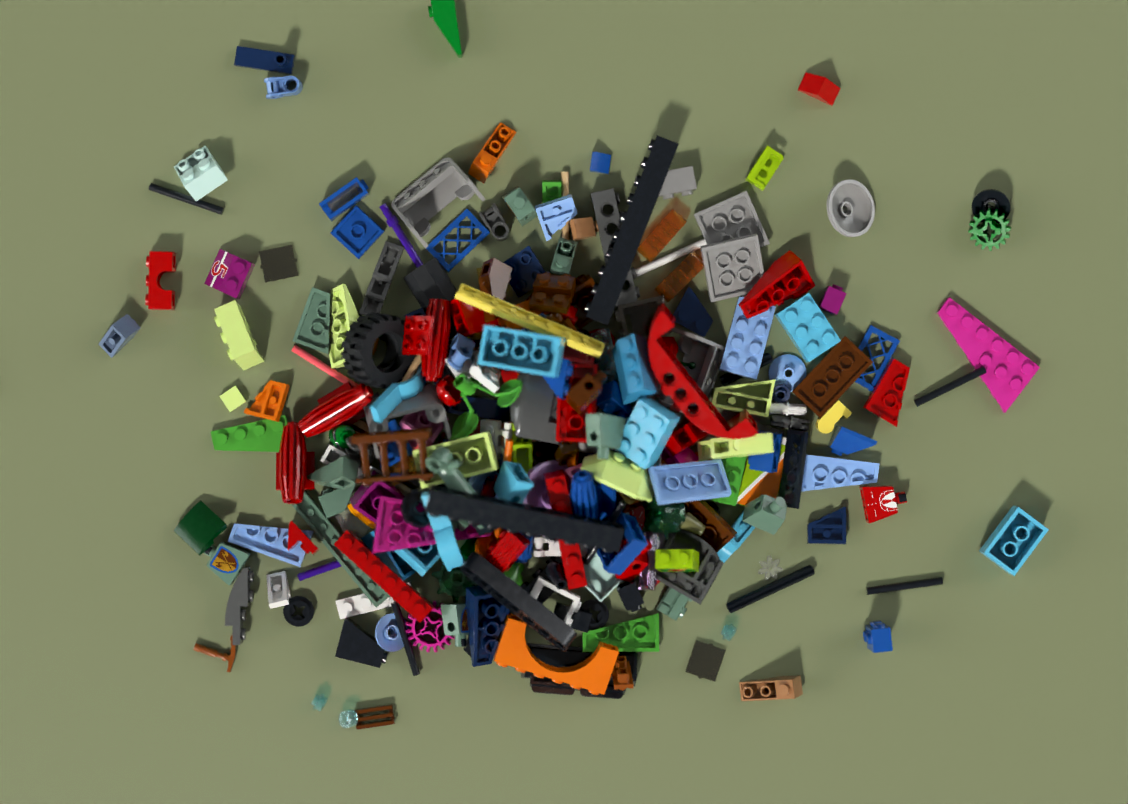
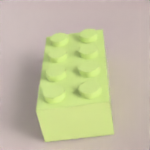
(474, 452)

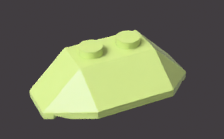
(620, 474)

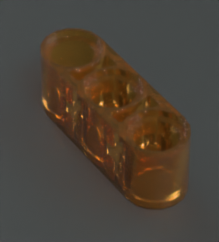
(661, 235)
(680, 276)

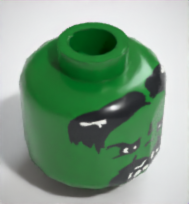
(338, 435)

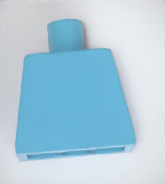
(512, 482)

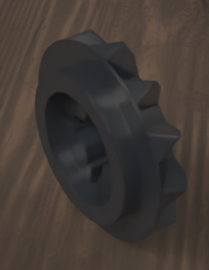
(602, 616)
(298, 620)

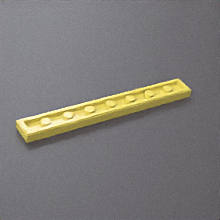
(529, 320)

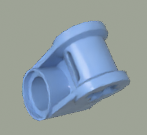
(278, 87)
(460, 350)

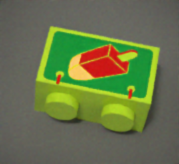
(677, 560)

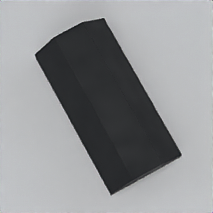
(429, 283)

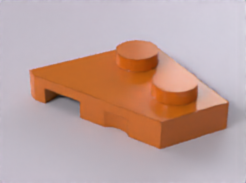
(269, 402)

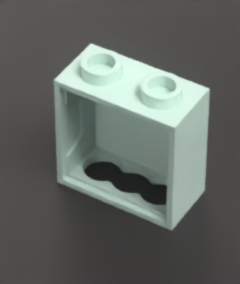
(598, 580)

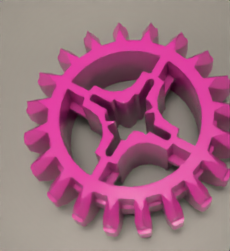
(436, 635)

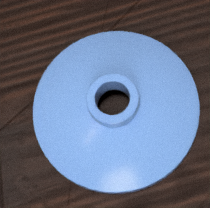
(787, 362)
(389, 642)

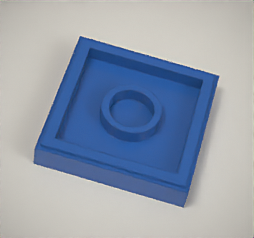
(357, 232)

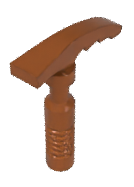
(214, 653)

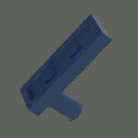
(264, 60)

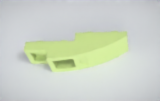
(726, 448)

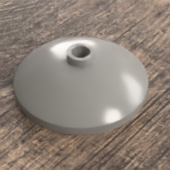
(850, 208)

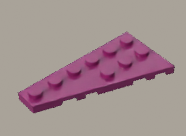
(1005, 365)
(395, 534)

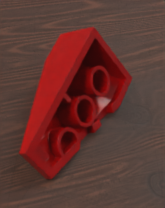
(782, 281)

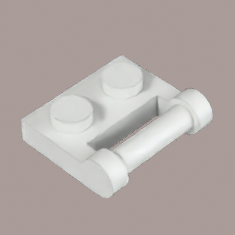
(486, 375)

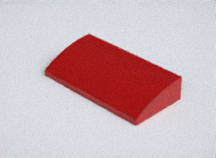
(569, 424)

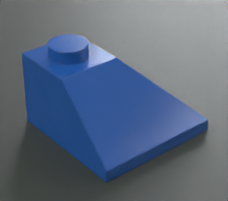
(848, 441)

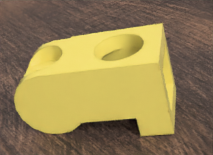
(831, 416)

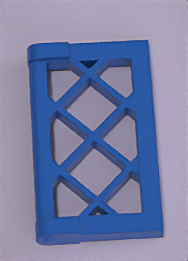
(455, 224)
(864, 343)

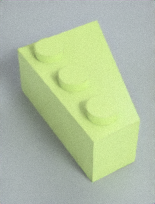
(237, 335)
(751, 396)

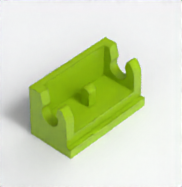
(764, 168)

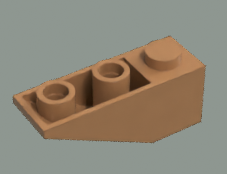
(771, 688)

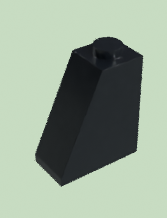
(359, 646)

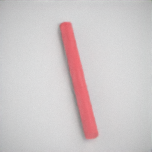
(323, 366)

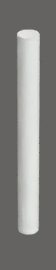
(670, 257)

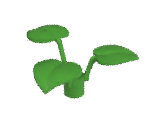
(468, 421)

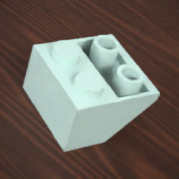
(200, 173)

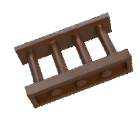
(382, 439)

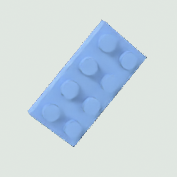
(746, 343)
(689, 481)

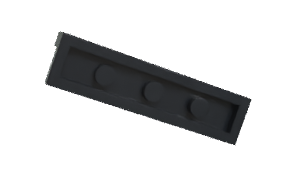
(793, 467)

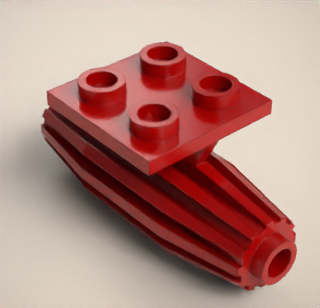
(429, 338)
(339, 406)
(293, 465)

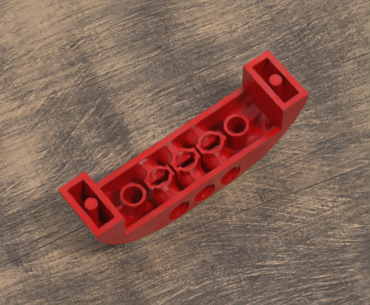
(704, 413)

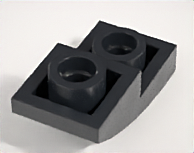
(581, 619)

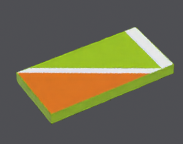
(759, 483)

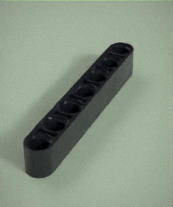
(518, 601)

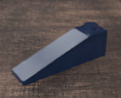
(485, 622)

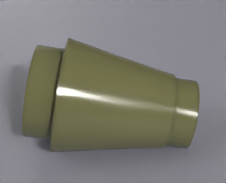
(692, 524)

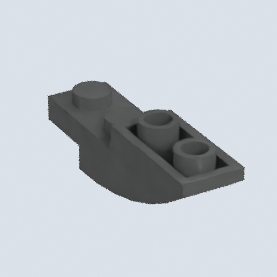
(240, 596)

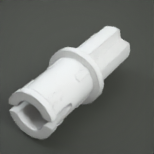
(788, 409)

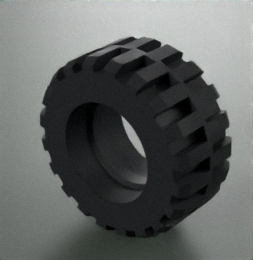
(359, 348)

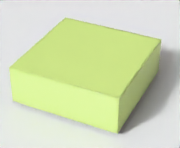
(233, 398)

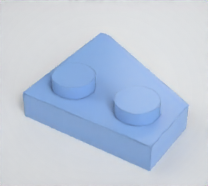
(555, 214)

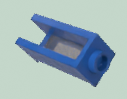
(344, 198)

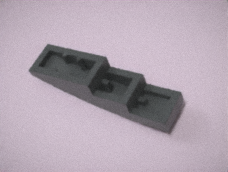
(381, 279)

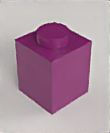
(832, 299)

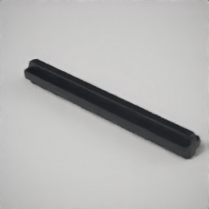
(770, 588)

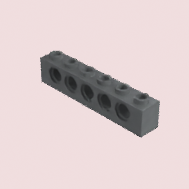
(599, 200)

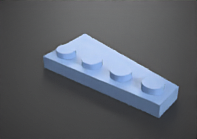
(831, 472)
(268, 541)

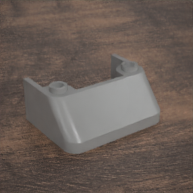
(431, 195)
(706, 356)
(425, 400)

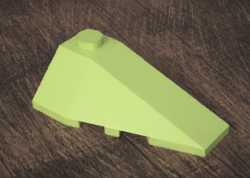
(344, 315)

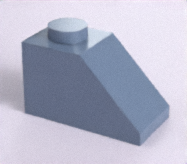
(119, 335)

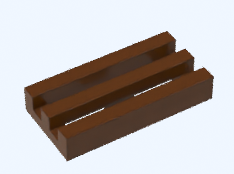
(378, 716)

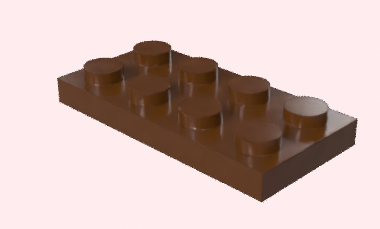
(832, 376)

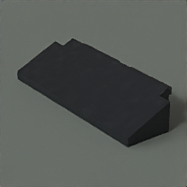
(572, 656)

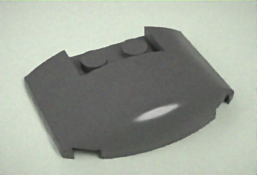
(535, 409)
(691, 584)

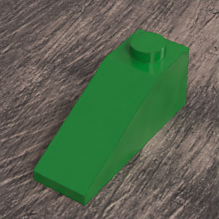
(446, 20)

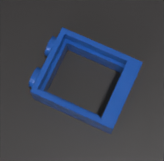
(632, 549)

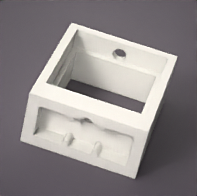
(540, 582)

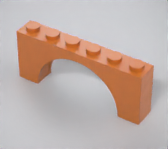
(590, 674)

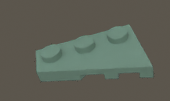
(315, 322)

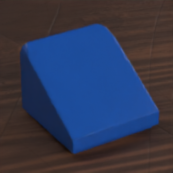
(600, 162)

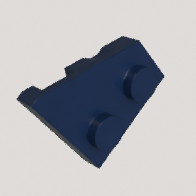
(692, 314)
(828, 529)

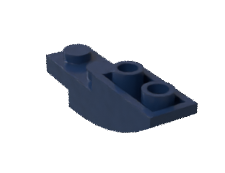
(482, 406)

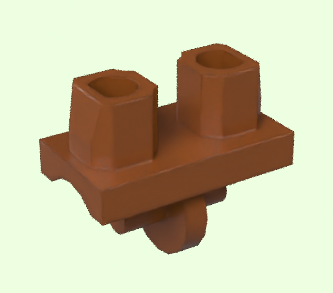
(622, 674)

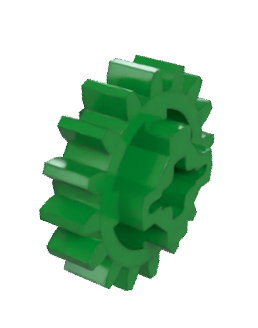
(982, 230)

